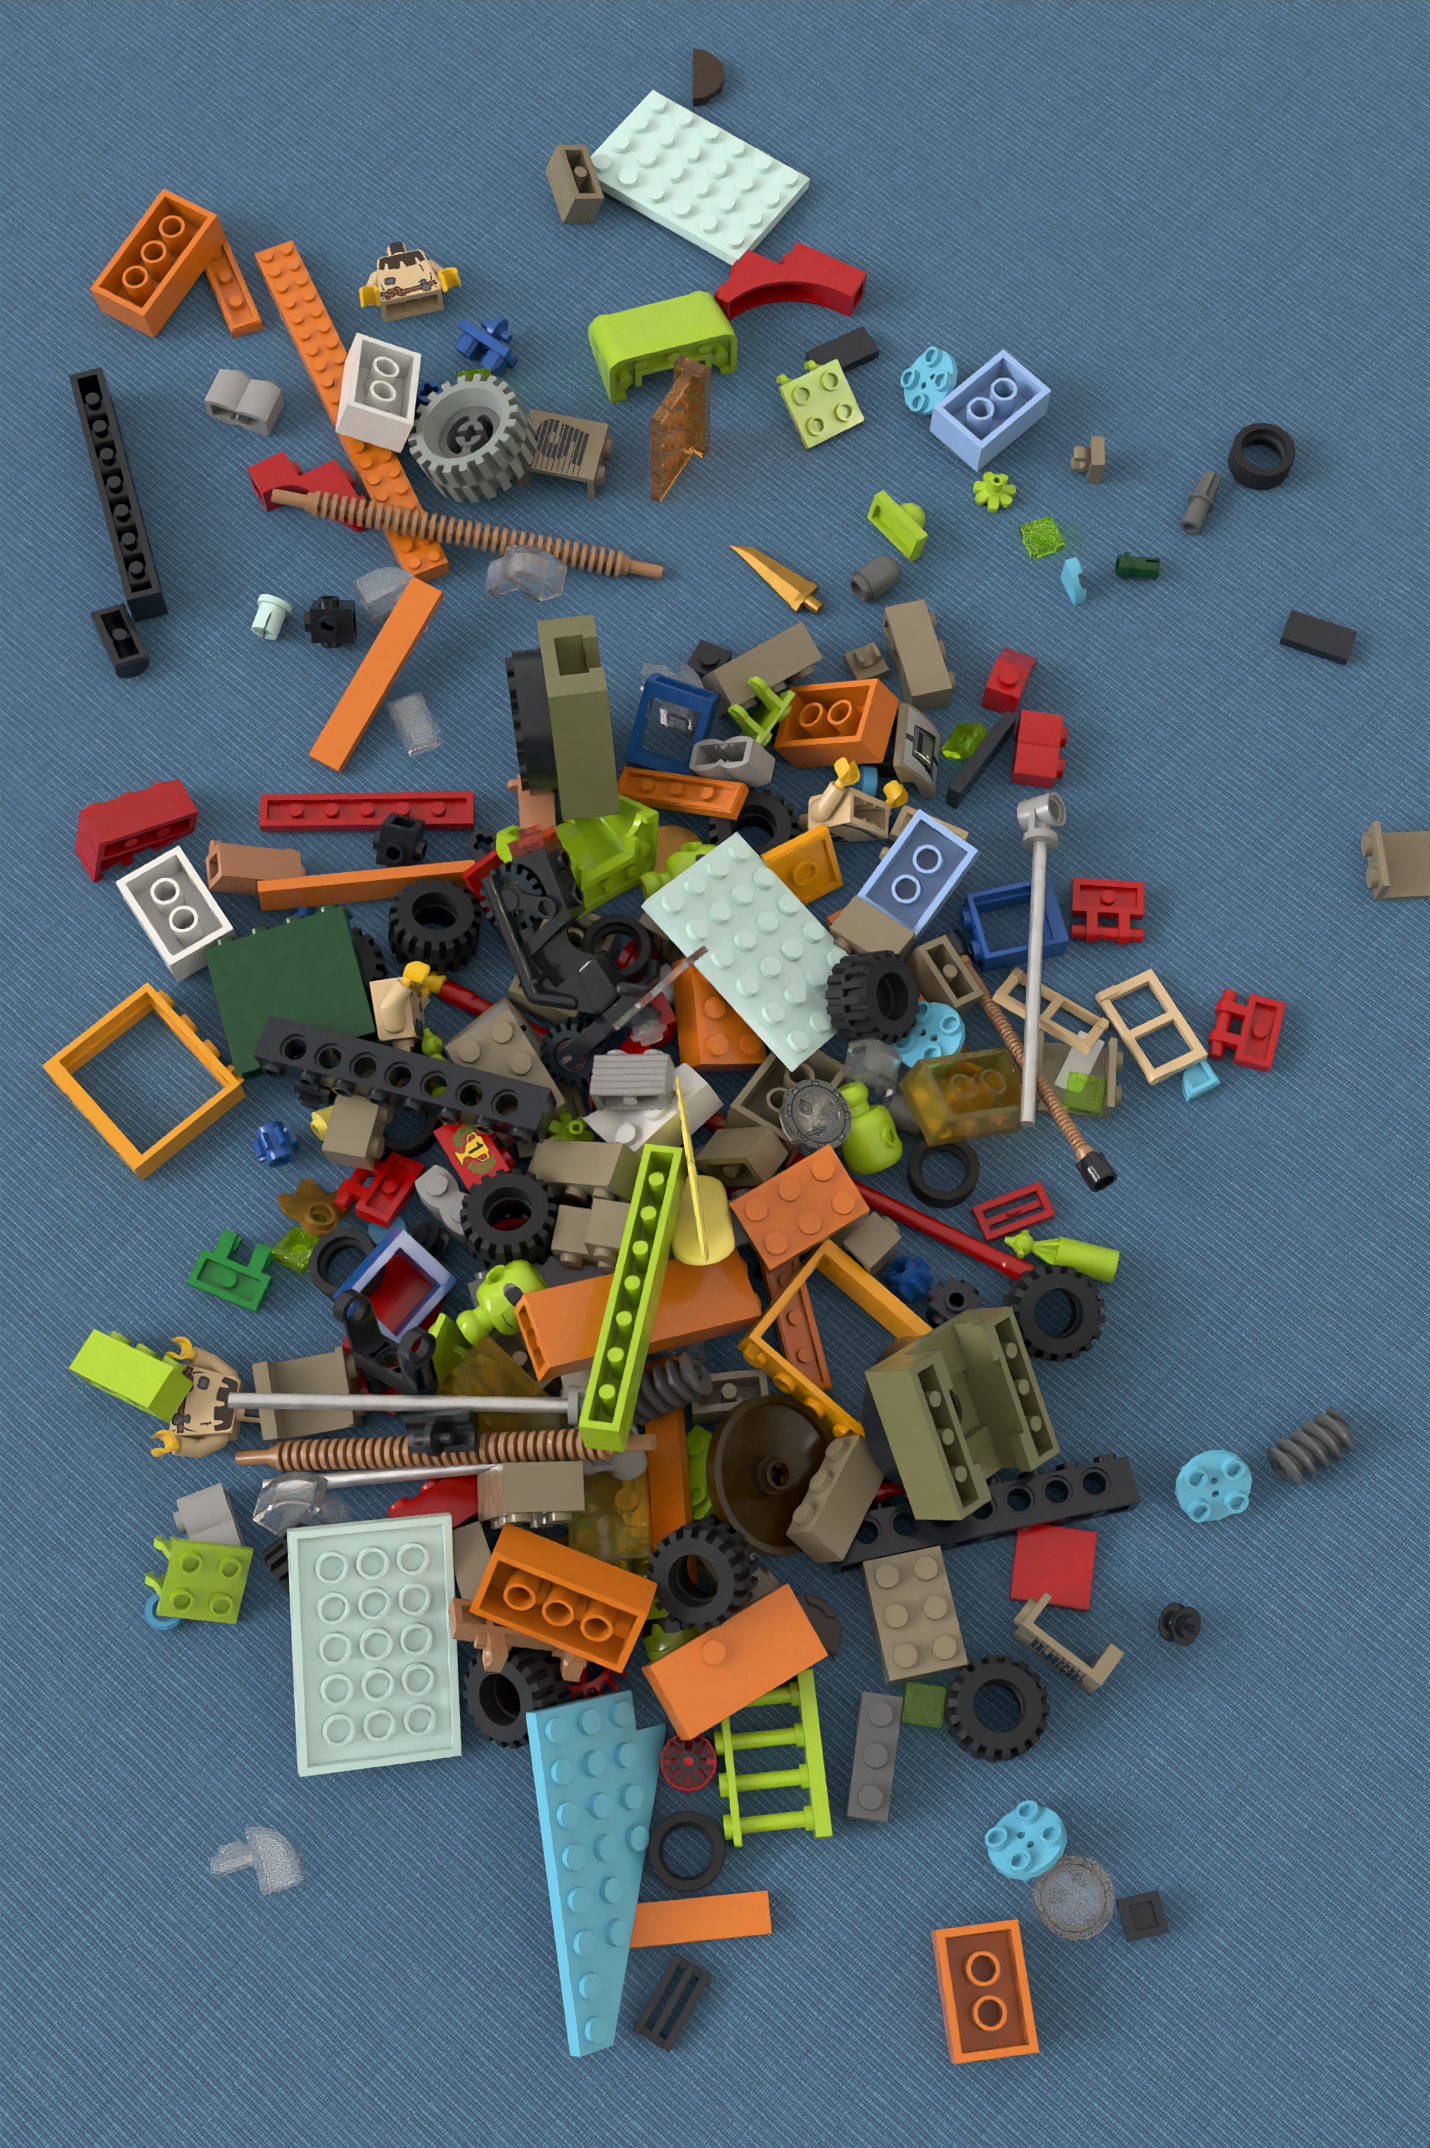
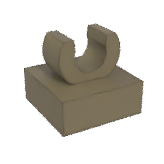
(1090, 459)
(866, 663)

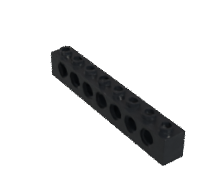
(118, 495)
(285, 1038)
(1117, 1496)

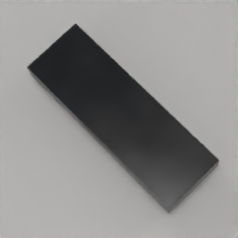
(980, 759)

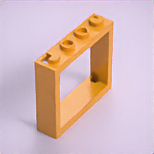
(108, 1030)
(860, 1288)

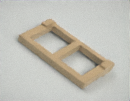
(1057, 1000)
(1172, 1015)

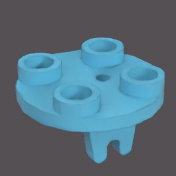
(929, 380)
(937, 1022)
(1231, 1482)
(1039, 1829)

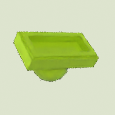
(900, 524)

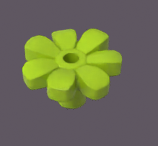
(994, 491)
(570, 1130)

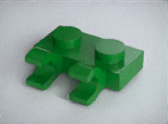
(232, 1281)

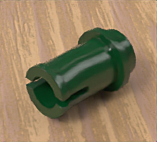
(1137, 566)

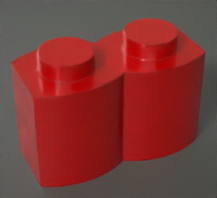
(1037, 749)

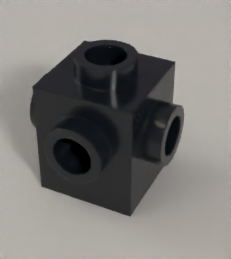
(331, 621)
(400, 841)
(960, 1292)

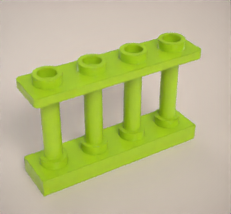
(808, 1775)

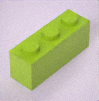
(132, 1374)

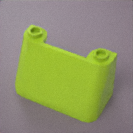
(655, 336)
(604, 851)

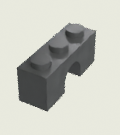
(873, 1758)

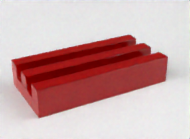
(983, 1224)

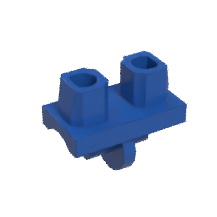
(497, 353)

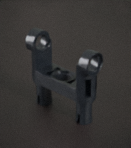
(375, 1351)

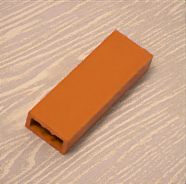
(694, 1305)

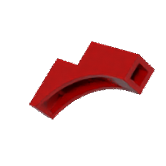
(800, 277)

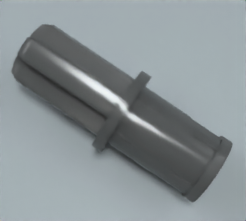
(1200, 503)

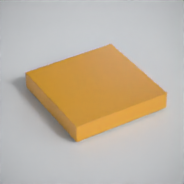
(806, 864)

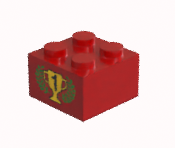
(473, 1152)

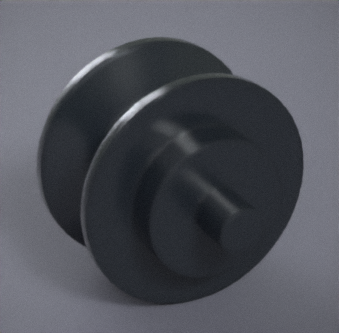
(432, 1238)
(1179, 1624)

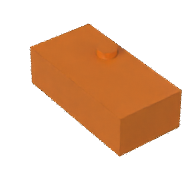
(158, 263)
(563, 1597)
(734, 1662)

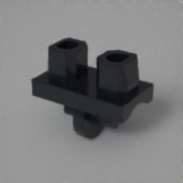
(442, 1431)

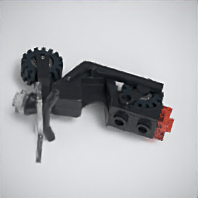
(555, 971)

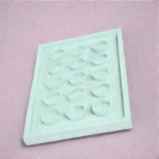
(696, 178)
(763, 943)
(373, 1643)

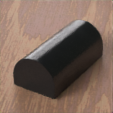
(121, 641)

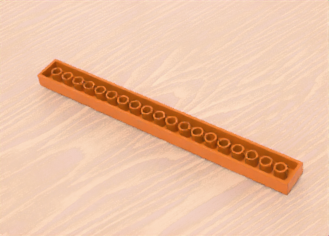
(325, 362)

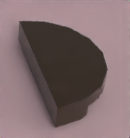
(707, 76)
(823, 1621)

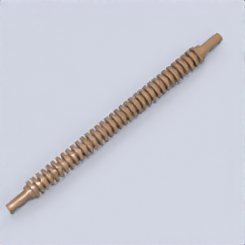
(314, 503)
(394, 1451)

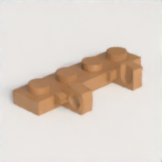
(498, 1640)

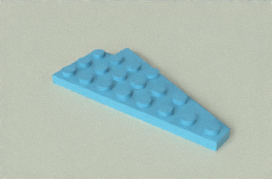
(595, 1817)

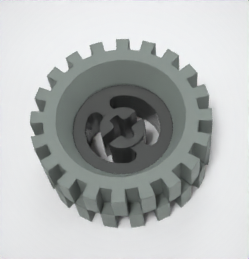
(465, 420)

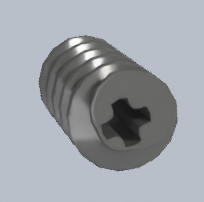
(671, 1388)
(1310, 1446)

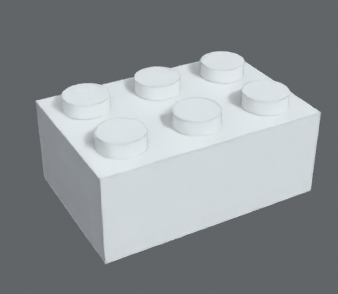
(378, 393)
(175, 911)

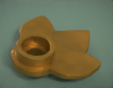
(312, 1208)

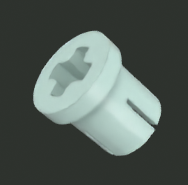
(270, 616)

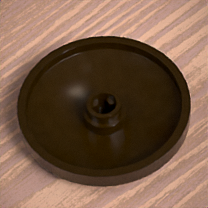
(763, 1468)

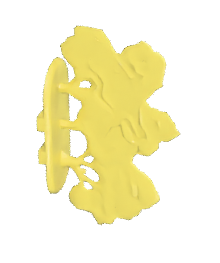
(704, 1220)

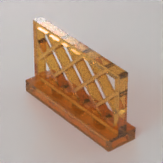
(680, 425)

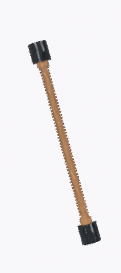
(1091, 1165)

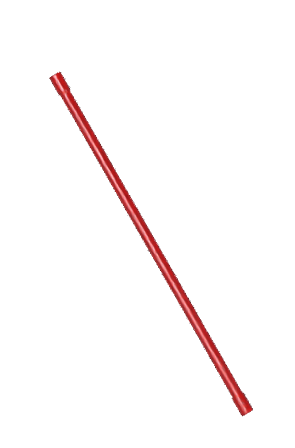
(1006, 1264)

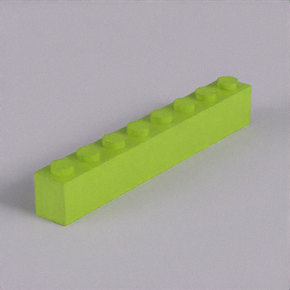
(633, 1299)

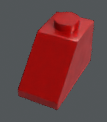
(1008, 681)

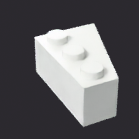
(658, 1126)

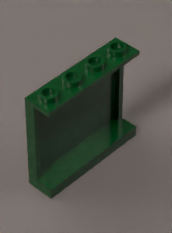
(291, 972)

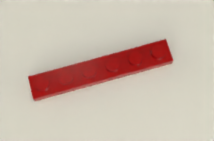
(364, 810)

